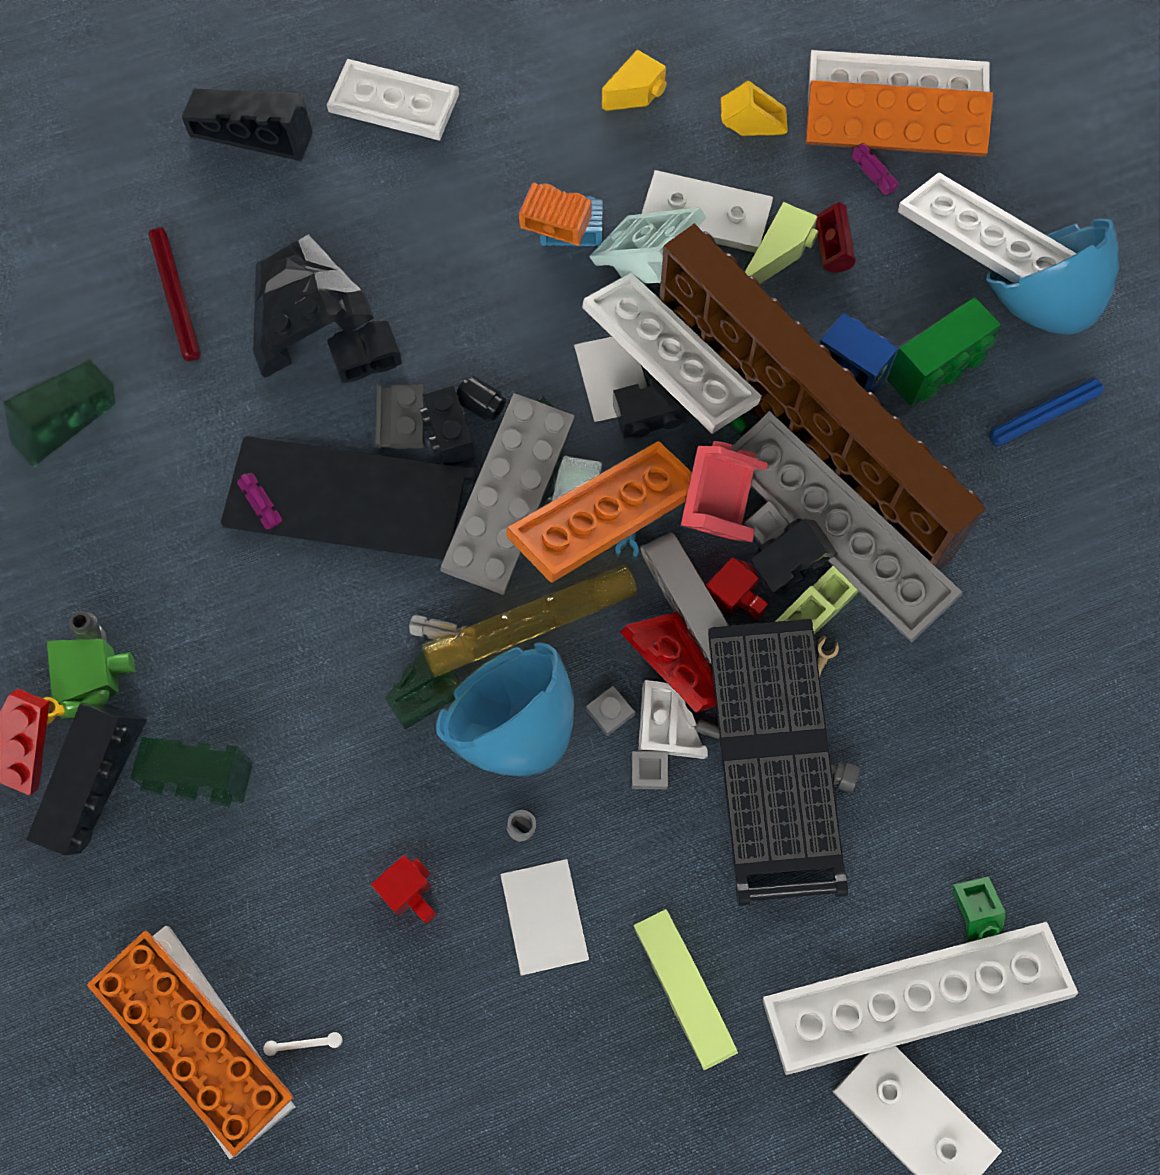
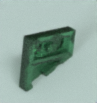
(420, 692)

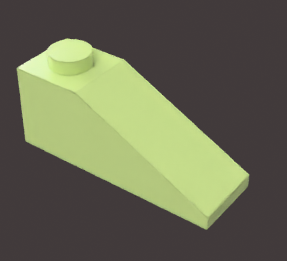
(784, 242)

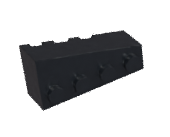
(250, 120)
(84, 776)

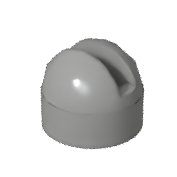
(525, 821)

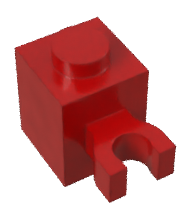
(734, 587)
(403, 887)

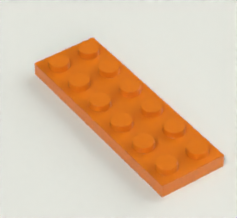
(899, 118)
(601, 511)

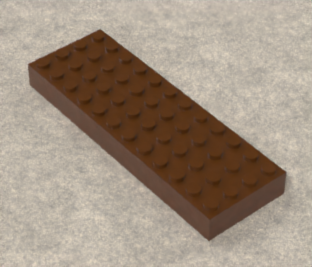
(817, 397)

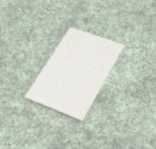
(604, 369)
(544, 917)

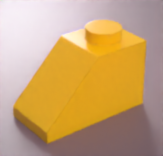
(634, 83)
(753, 112)

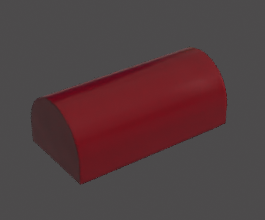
(835, 239)

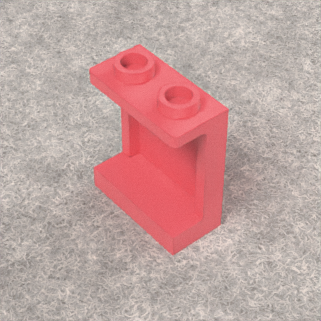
(721, 491)

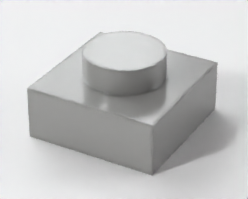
(767, 523)
(610, 710)
(649, 770)

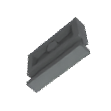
(399, 417)

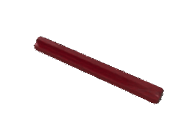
(174, 294)

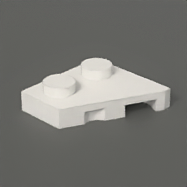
(667, 723)

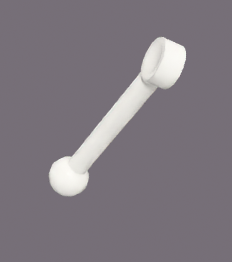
(333, 1040)

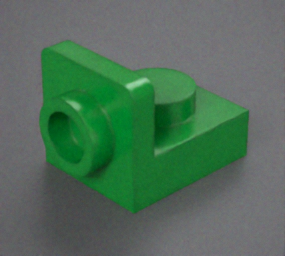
(980, 908)

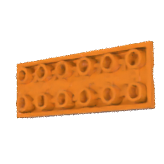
(190, 1042)

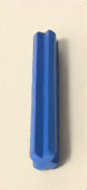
(1045, 412)

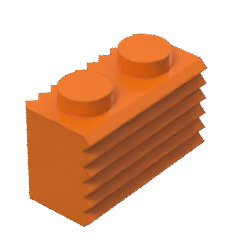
(555, 213)

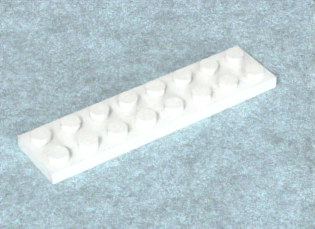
(918, 997)

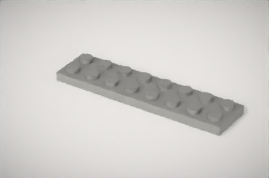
(869, 549)

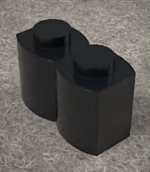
(364, 351)

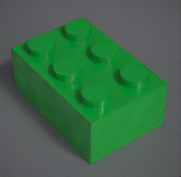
(943, 352)

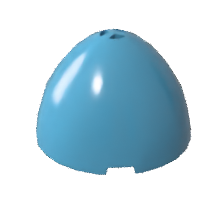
(1072, 292)
(512, 713)

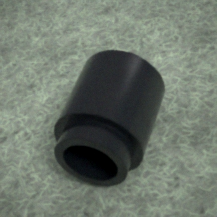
(481, 398)

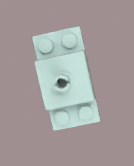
(640, 239)

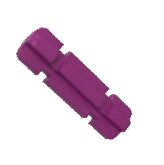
(874, 169)
(259, 500)

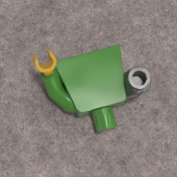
(83, 668)

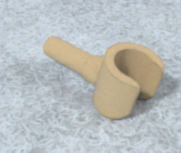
(825, 655)

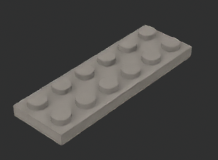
(506, 492)

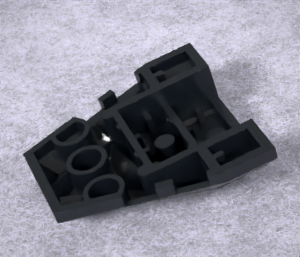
(298, 295)

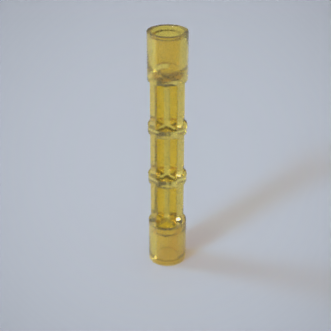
(529, 620)

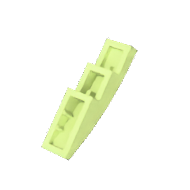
(821, 600)
(685, 990)

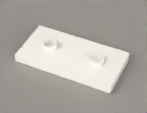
(393, 99)
(733, 215)
(914, 1117)

